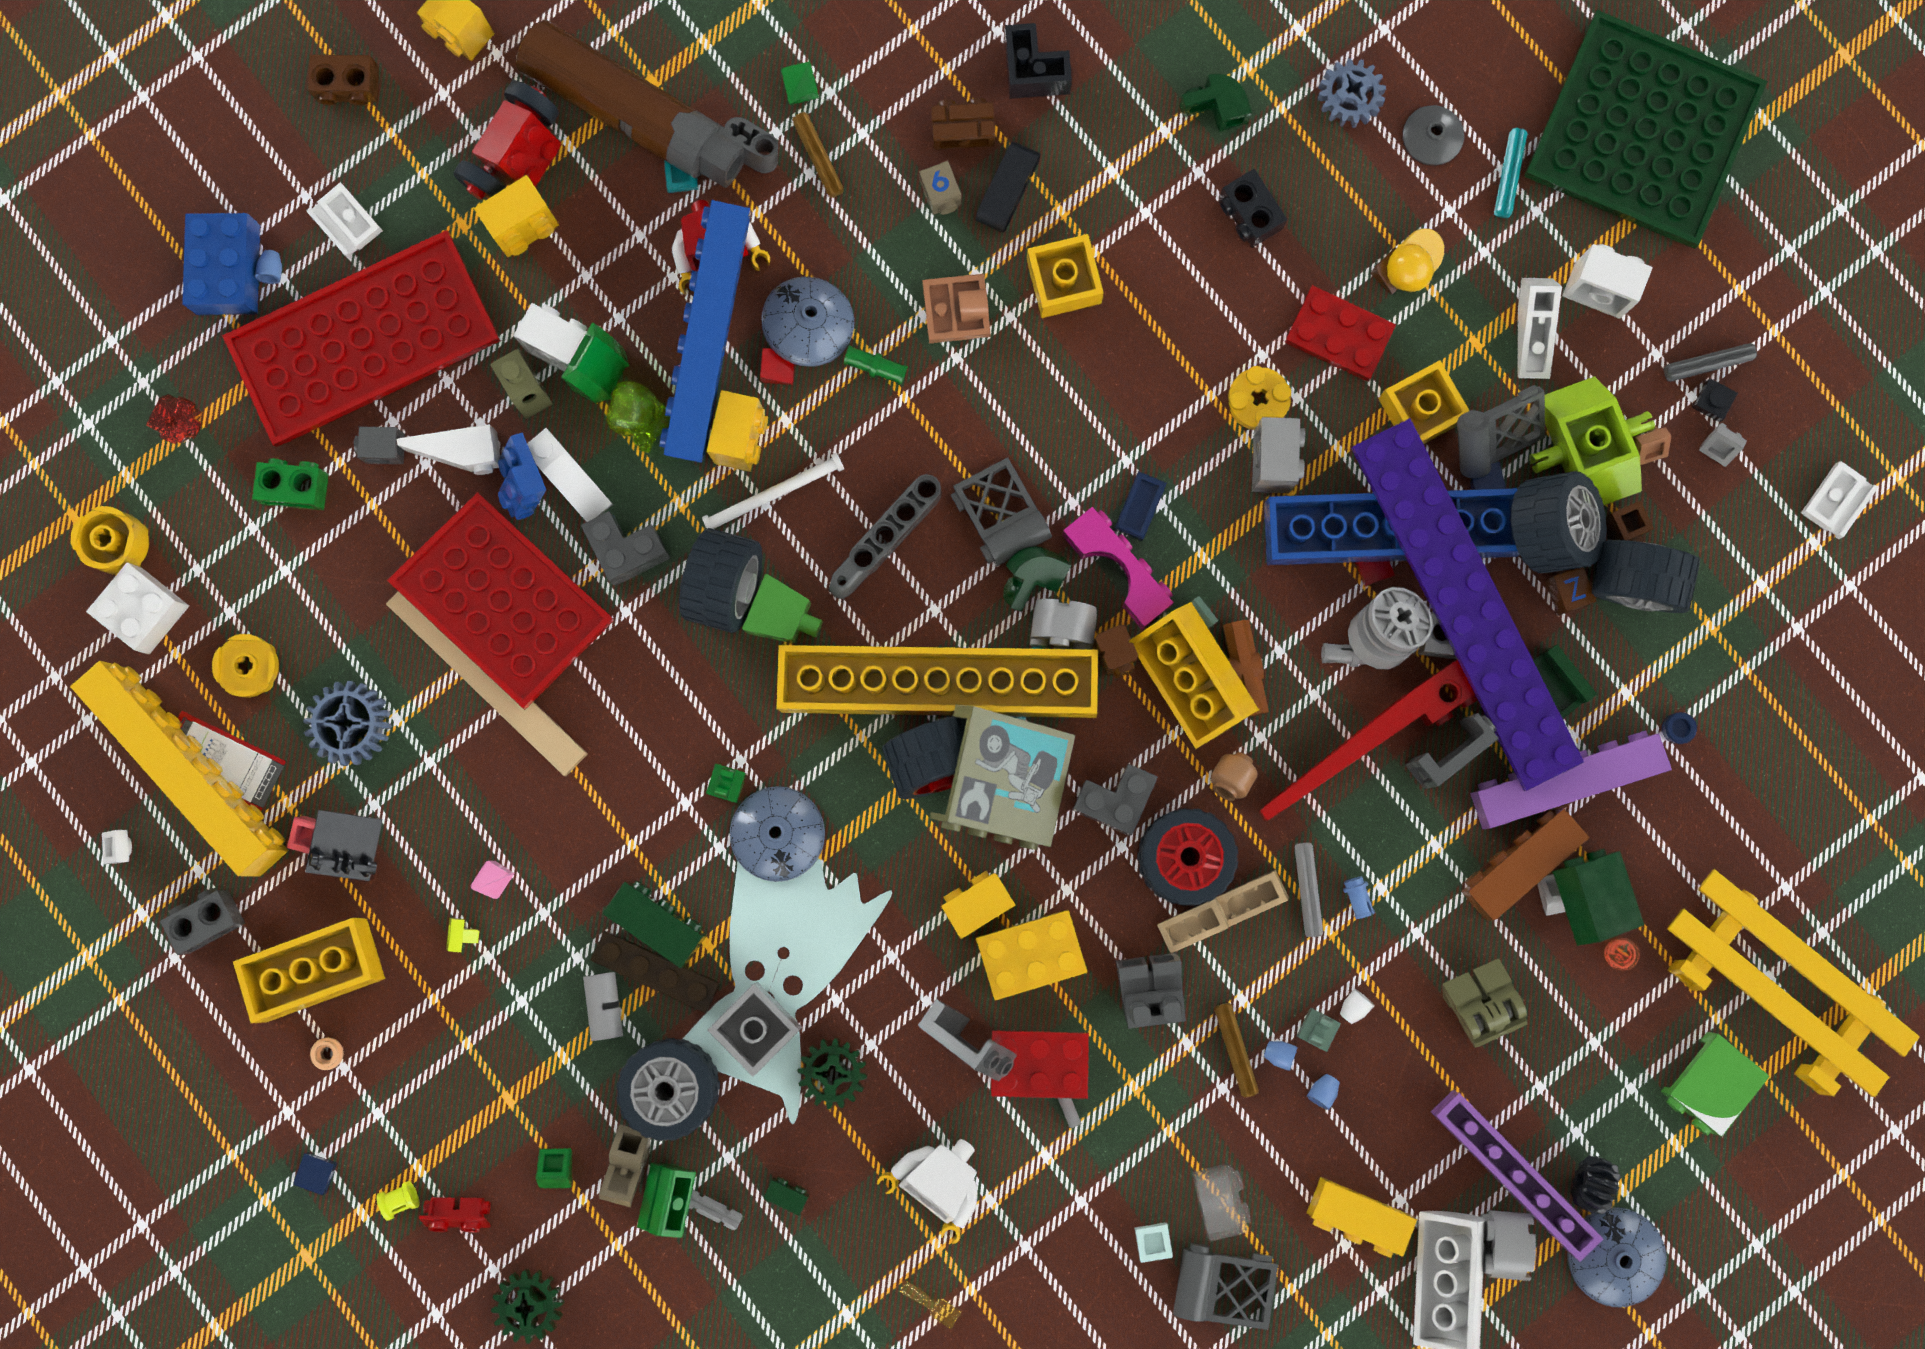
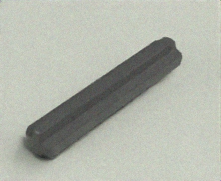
(1710, 362)

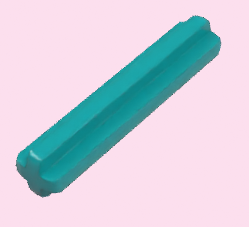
(1510, 173)

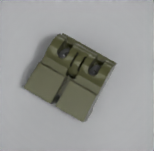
(1486, 1004)

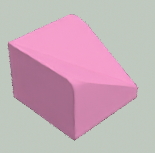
(492, 879)

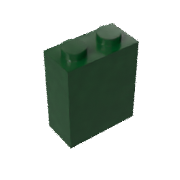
(1598, 897)

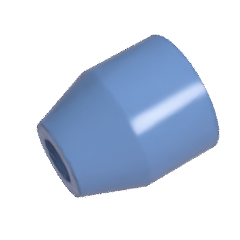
(269, 267)
(1280, 1054)
(1324, 1091)

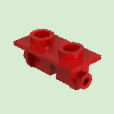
(468, 1217)

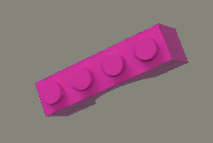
(1092, 536)

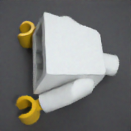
(939, 1182)

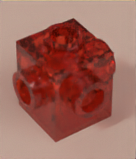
(175, 419)

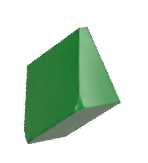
(554, 1168)

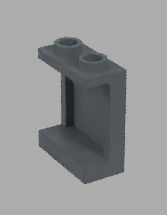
(1433, 774)
(945, 1026)

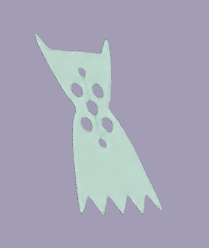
(821, 935)

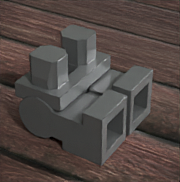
(1151, 994)

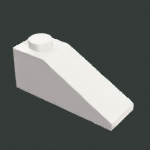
(1537, 326)
(465, 448)
(568, 476)

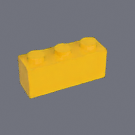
(1361, 1218)

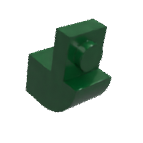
(1223, 96)
(1031, 568)

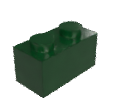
(786, 1196)

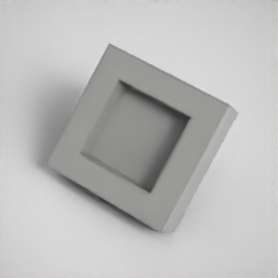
(1723, 445)

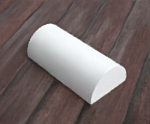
(1449, 1280)

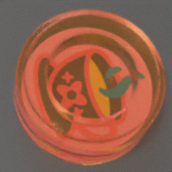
(1621, 954)

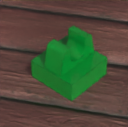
(726, 783)

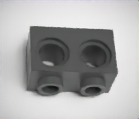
(204, 926)

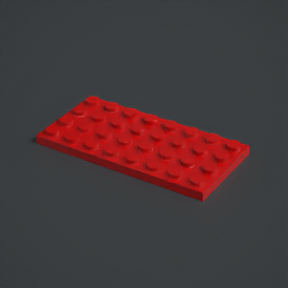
(361, 338)

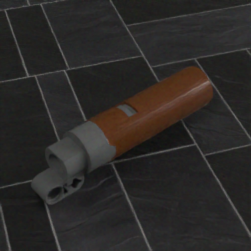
(642, 109)

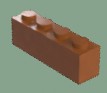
(1524, 864)

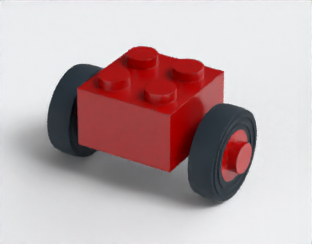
(512, 143)

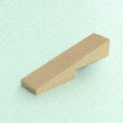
(1223, 911)

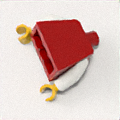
(687, 238)

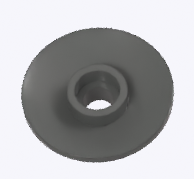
(1426, 146)

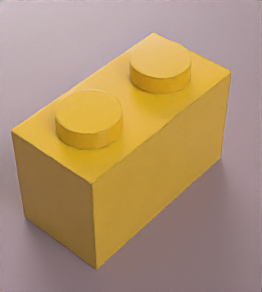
(978, 904)

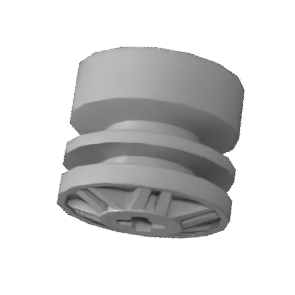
(1390, 628)

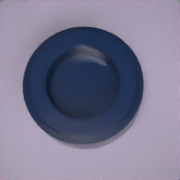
(1679, 728)

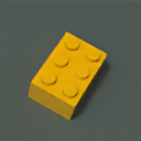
(1031, 955)

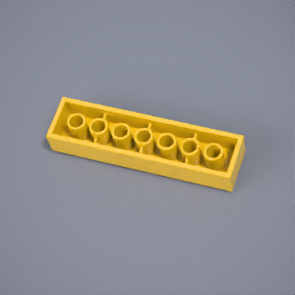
(180, 768)

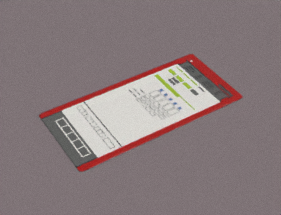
(241, 762)

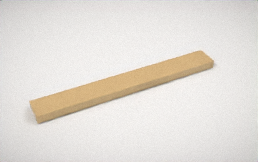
(531, 723)

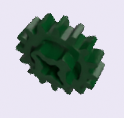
(834, 1058)
(526, 1319)

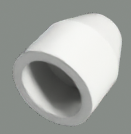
(1356, 1007)

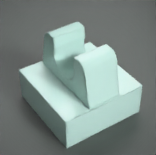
(1153, 1242)

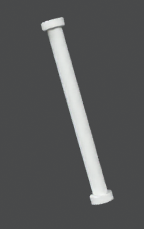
(774, 492)

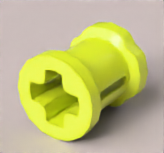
(398, 1200)

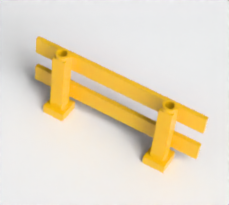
(1835, 1049)

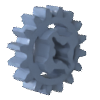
(1355, 80)

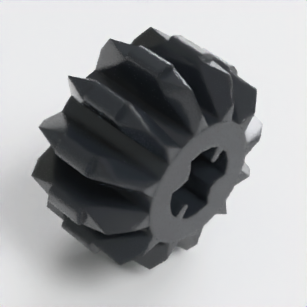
(1595, 1184)

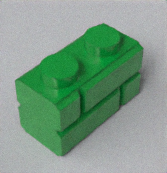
(666, 1199)

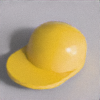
(1416, 260)

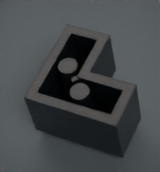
(1034, 72)

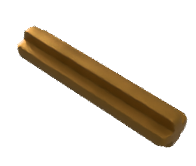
(818, 154)
(1236, 1050)

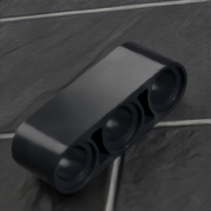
(1008, 186)

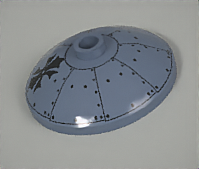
(805, 338)
(800, 837)
(1600, 1272)

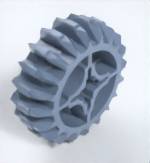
(348, 735)

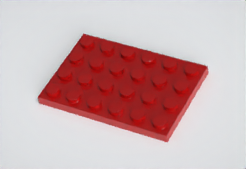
(500, 600)

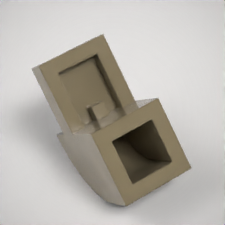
(626, 1166)

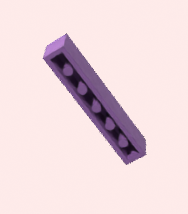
(1600, 772)
(1517, 1175)

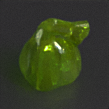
(637, 413)

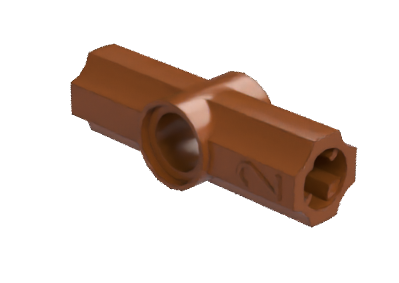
(1246, 661)

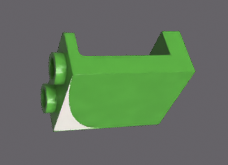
(1715, 1086)

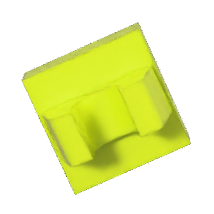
(459, 935)

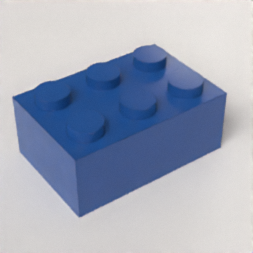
(221, 264)

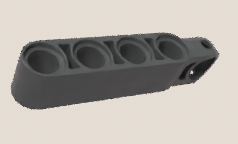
(854, 574)

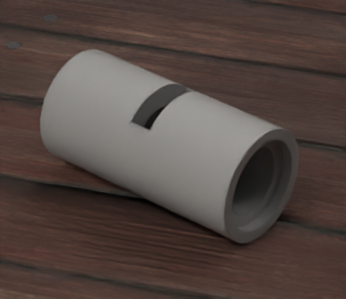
(603, 1006)

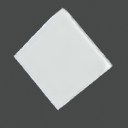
(1550, 896)

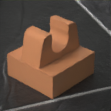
(1653, 445)

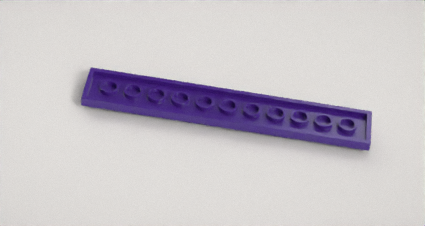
(1467, 605)

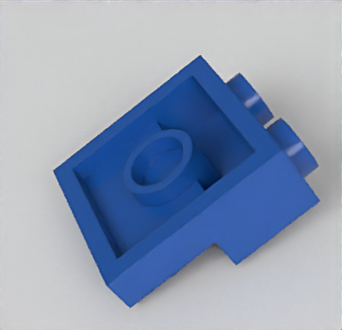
(523, 482)

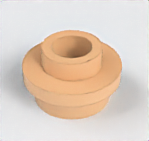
(317, 1055)

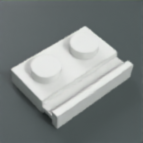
(344, 220)
(1839, 500)

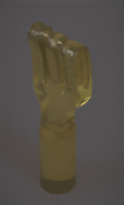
(939, 1308)

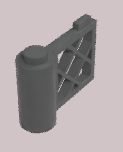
(1480, 436)
(1012, 534)
(1199, 1284)

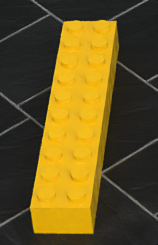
(936, 680)

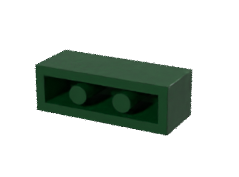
(655, 923)

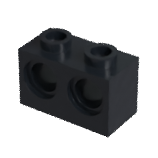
(1260, 205)

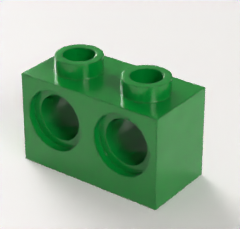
(289, 490)

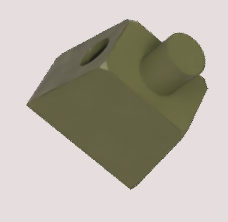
(520, 381)

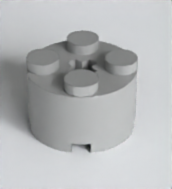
(1063, 625)
(1508, 1245)

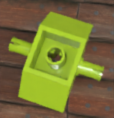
(1586, 414)

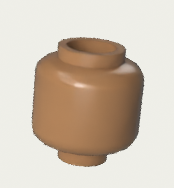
(1233, 776)

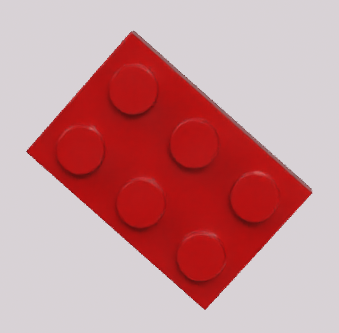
(1340, 333)
(1045, 1064)

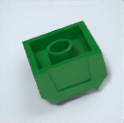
(596, 365)

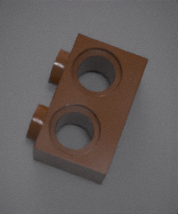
(346, 71)

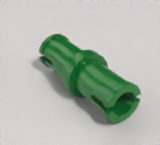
(875, 365)

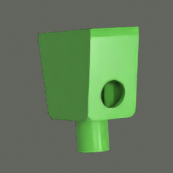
(780, 613)

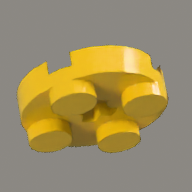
(1258, 379)
(258, 679)

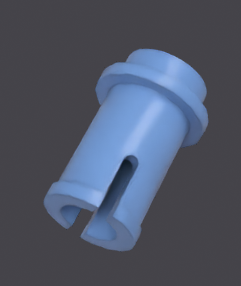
(1359, 897)

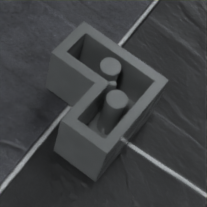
(621, 555)
(1119, 808)

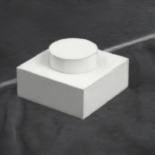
(116, 846)

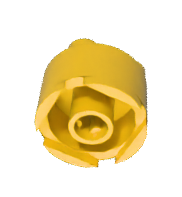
(92, 536)

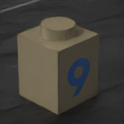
(940, 188)

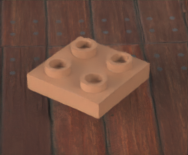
(956, 308)

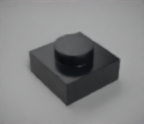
(1714, 400)

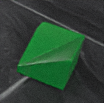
(799, 83)

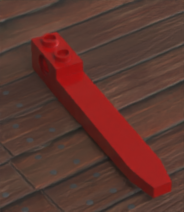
(1419, 702)

